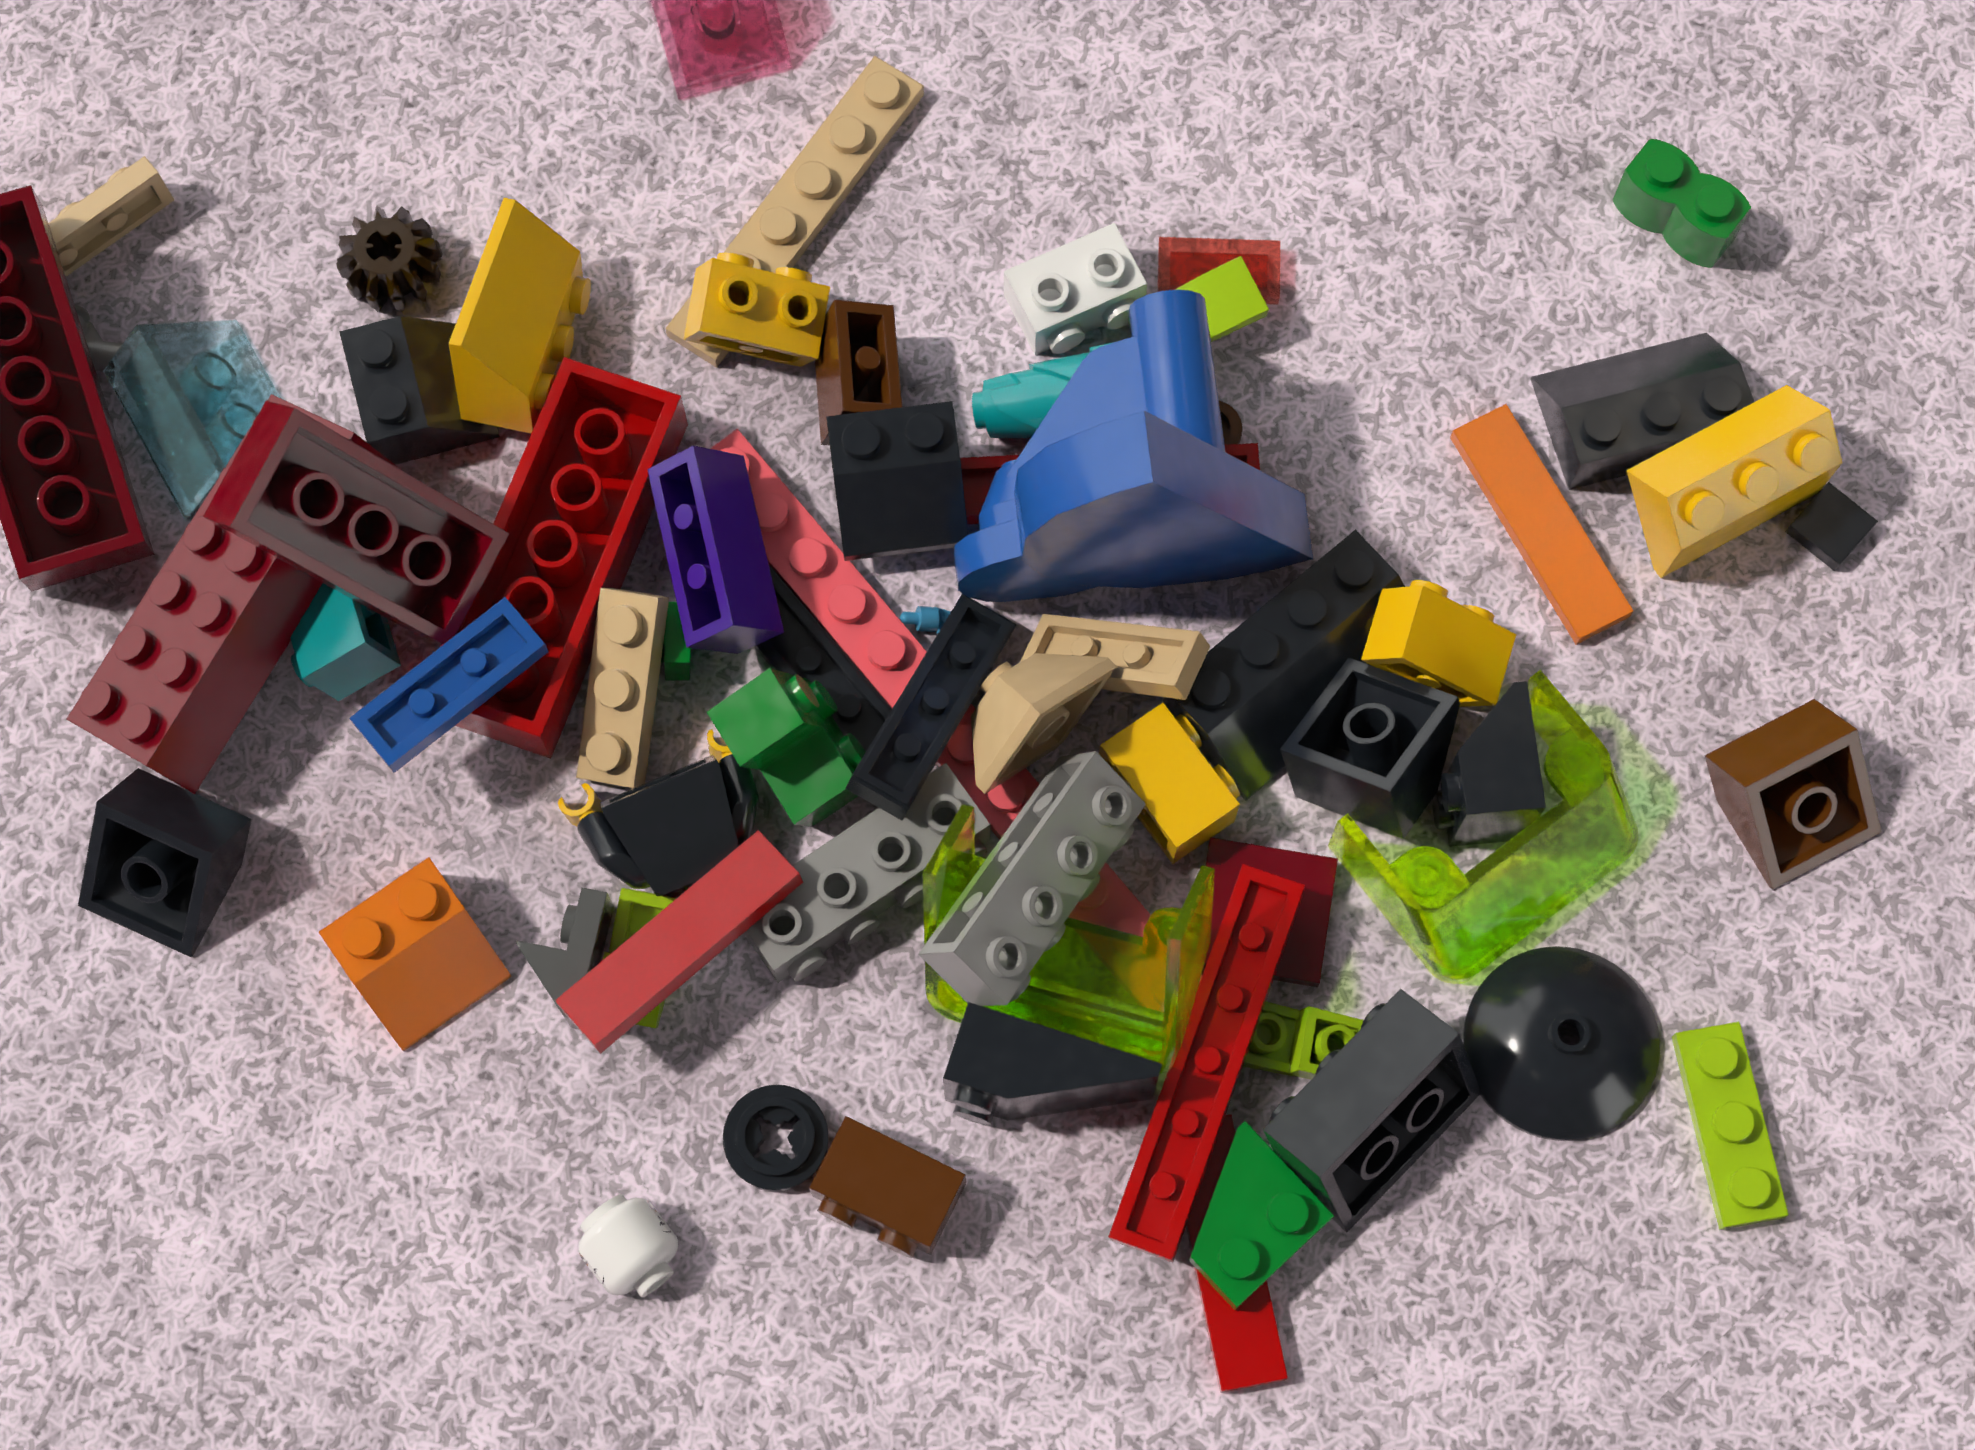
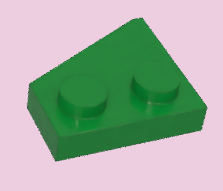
(1254, 1219)

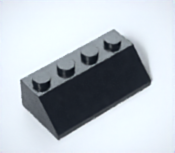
(1281, 661)

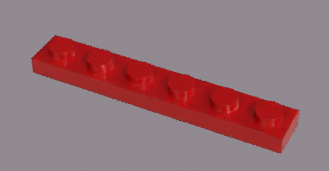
(1208, 1063)

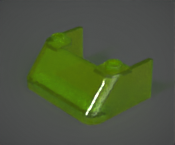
(1474, 918)
(1094, 979)

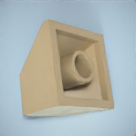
(1031, 711)

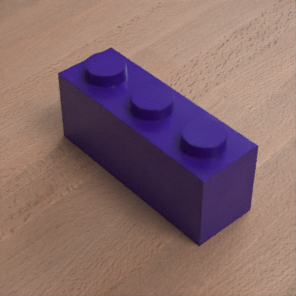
(715, 550)

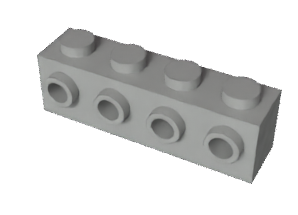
(860, 878)
(1033, 880)

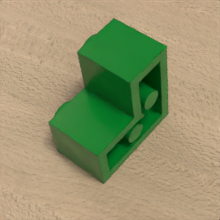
(790, 736)

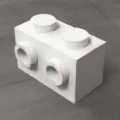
(1074, 290)

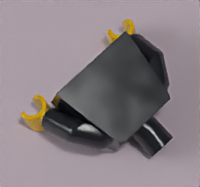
(673, 825)

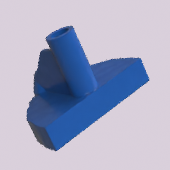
(1132, 478)

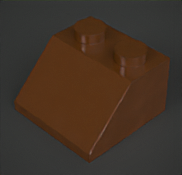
(1796, 791)

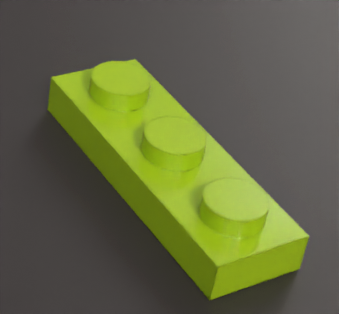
(1729, 1125)

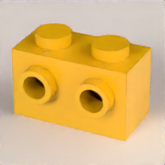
(757, 310)
(1439, 643)
(1181, 789)

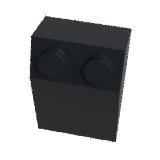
(1030, 1070)

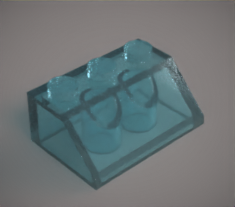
(189, 399)

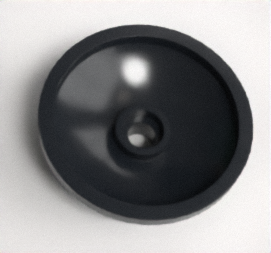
(1536, 1077)

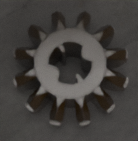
(374, 275)

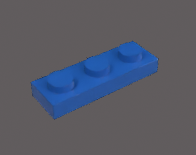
(449, 684)

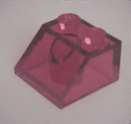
(719, 42)

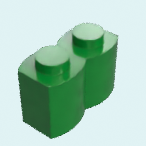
(1689, 208)

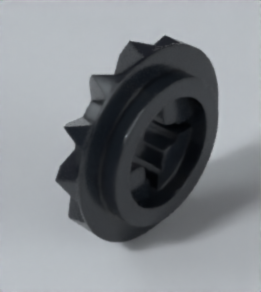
(744, 1136)

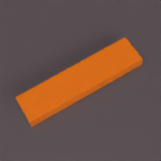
(1541, 524)

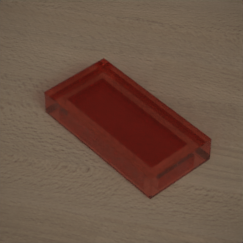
(1189, 258)

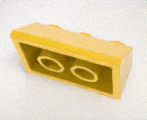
(516, 320)
(1733, 476)

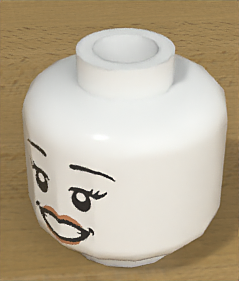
(628, 1246)

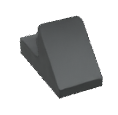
(585, 932)

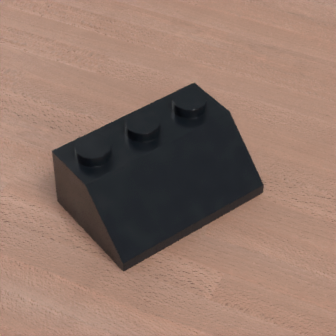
(1637, 405)
(1374, 1107)

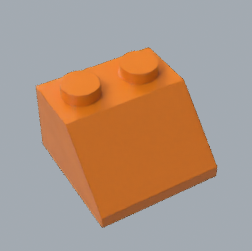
(415, 954)

